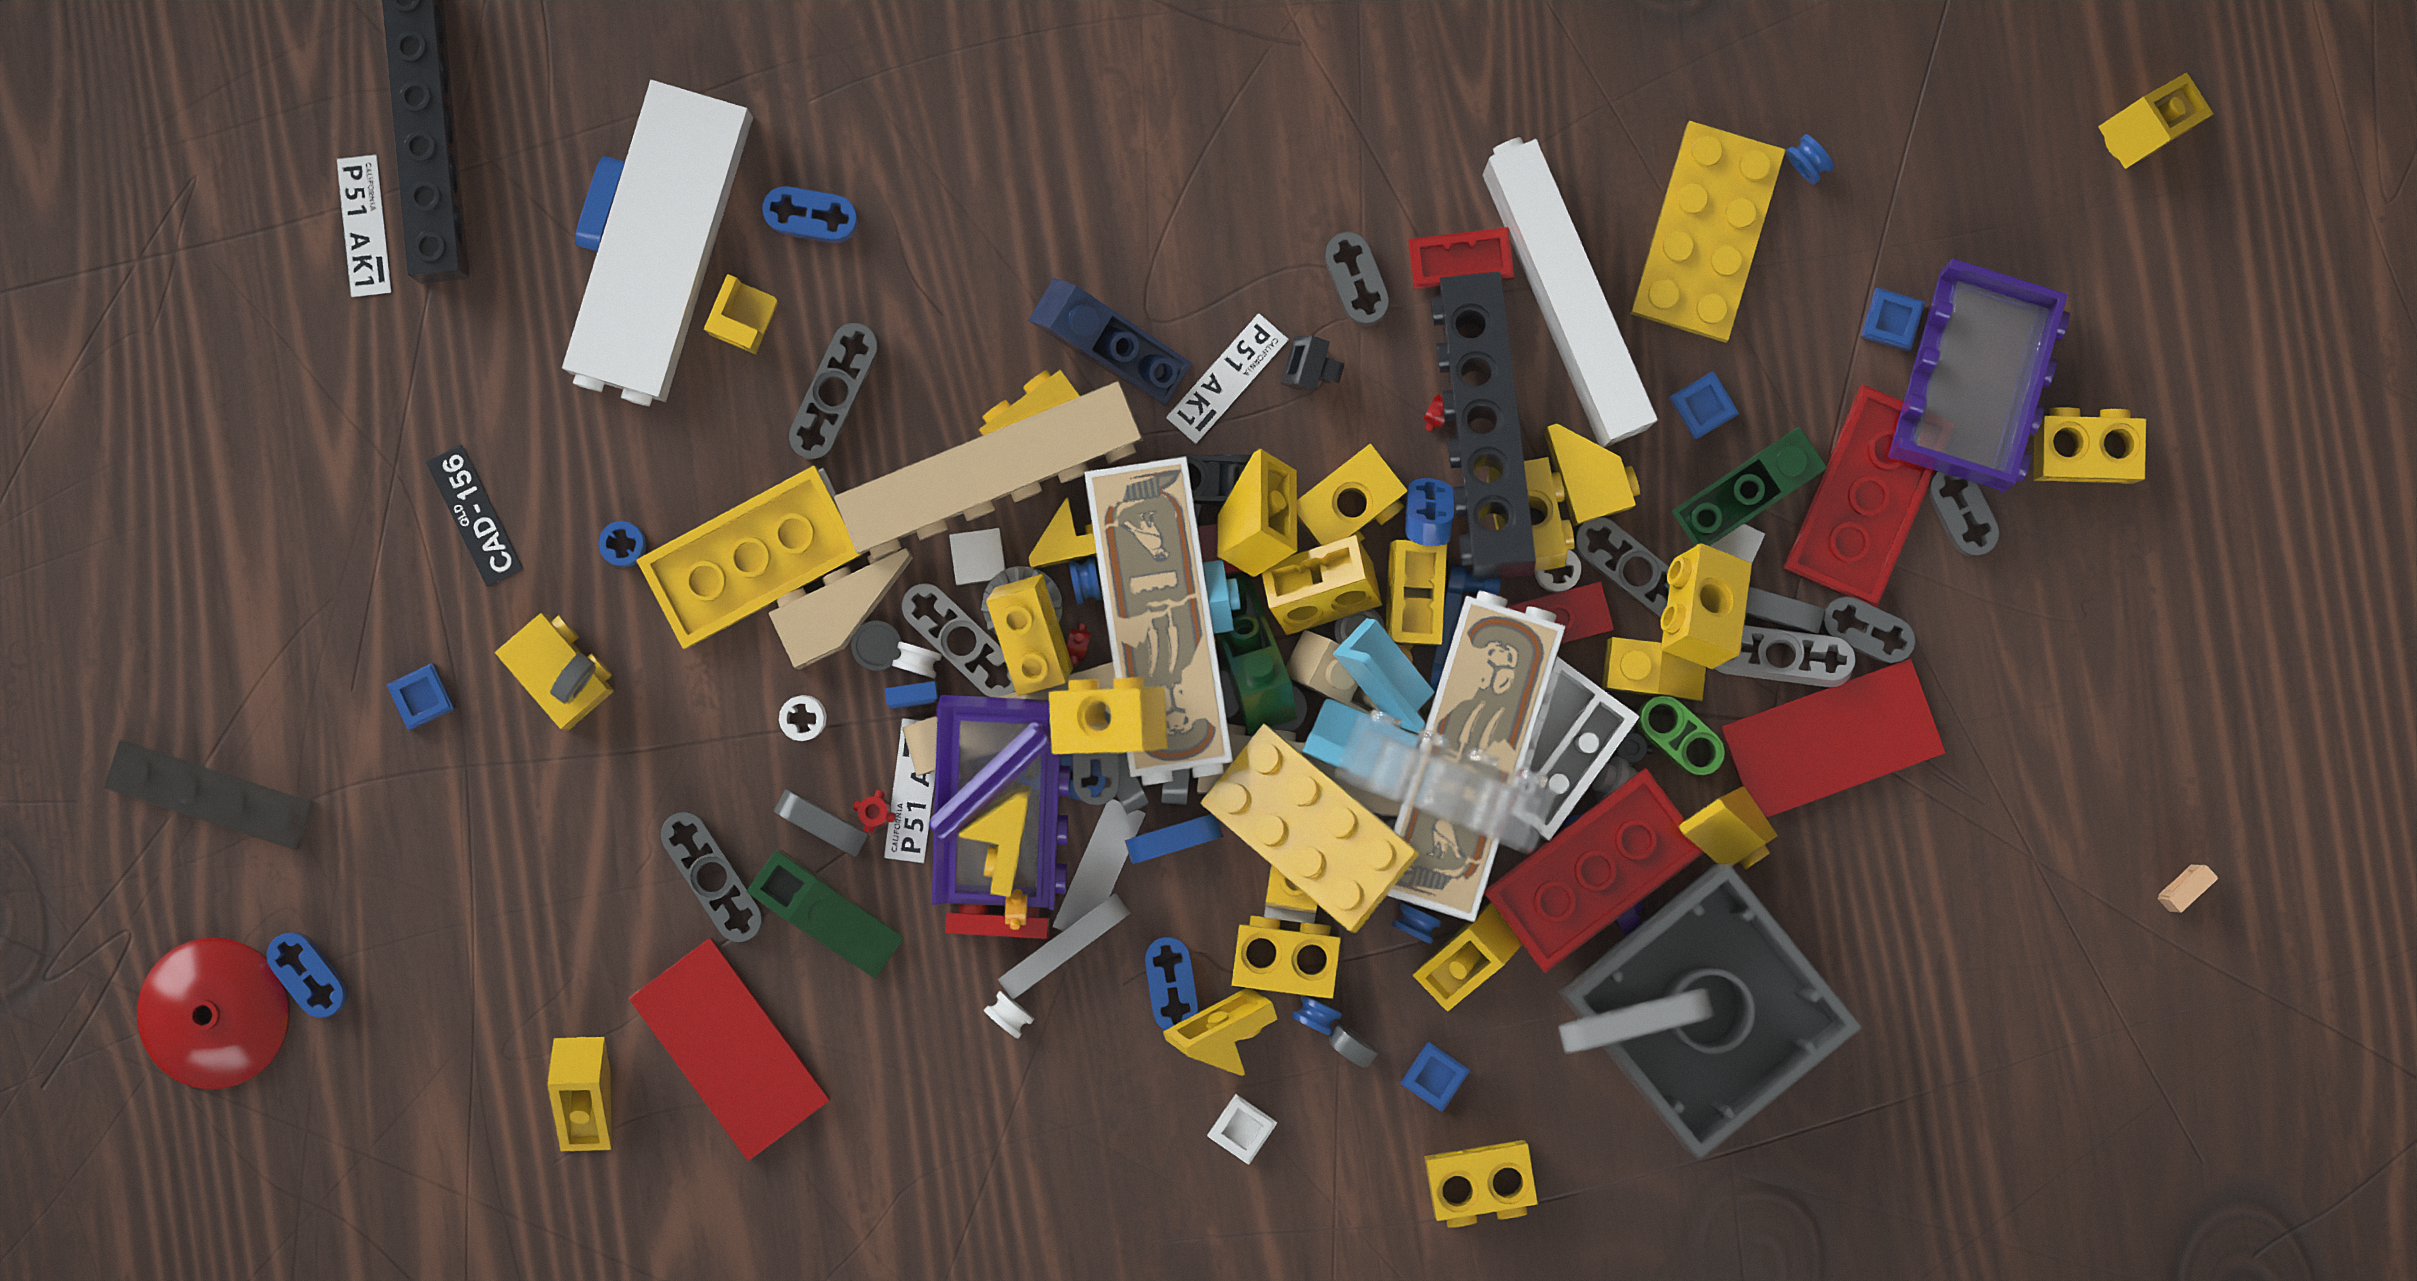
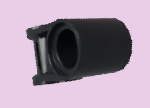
(1215, 476)

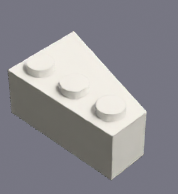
(1573, 738)

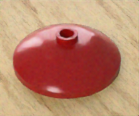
(246, 1006)

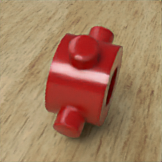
(1434, 414)
(1078, 644)
(874, 811)

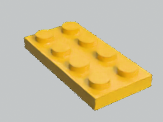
(1707, 231)
(748, 557)
(1310, 828)

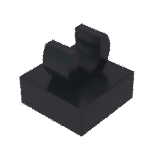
(1309, 364)

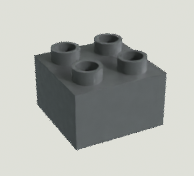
(1765, 998)

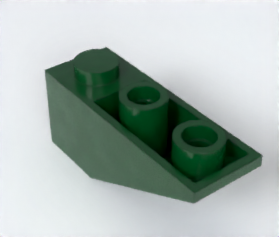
(1749, 489)
(1255, 663)
(824, 913)

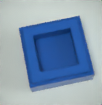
(1892, 319)
(1703, 405)
(912, 695)
(421, 696)
(1434, 1076)

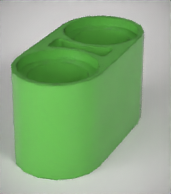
(1684, 730)

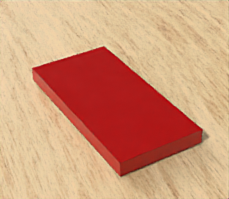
(1860, 505)
(1833, 739)
(1593, 871)
(729, 1049)

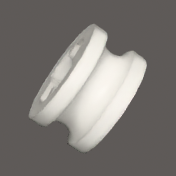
(1546, 579)
(916, 659)
(792, 729)
(1009, 1014)

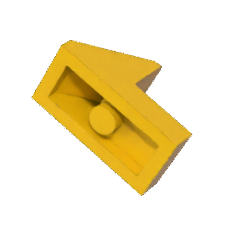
(1061, 543)
(1002, 825)
(1213, 1032)

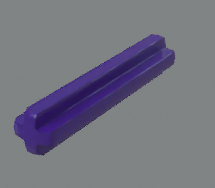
(990, 782)

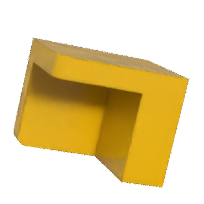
(740, 315)

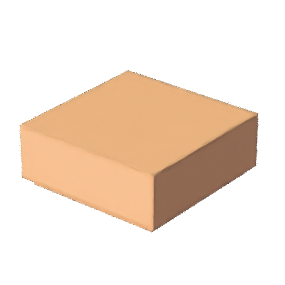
(2187, 888)

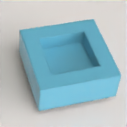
(1222, 596)

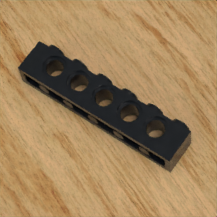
(425, 140)
(1480, 302)

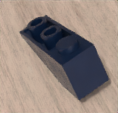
(1109, 340)

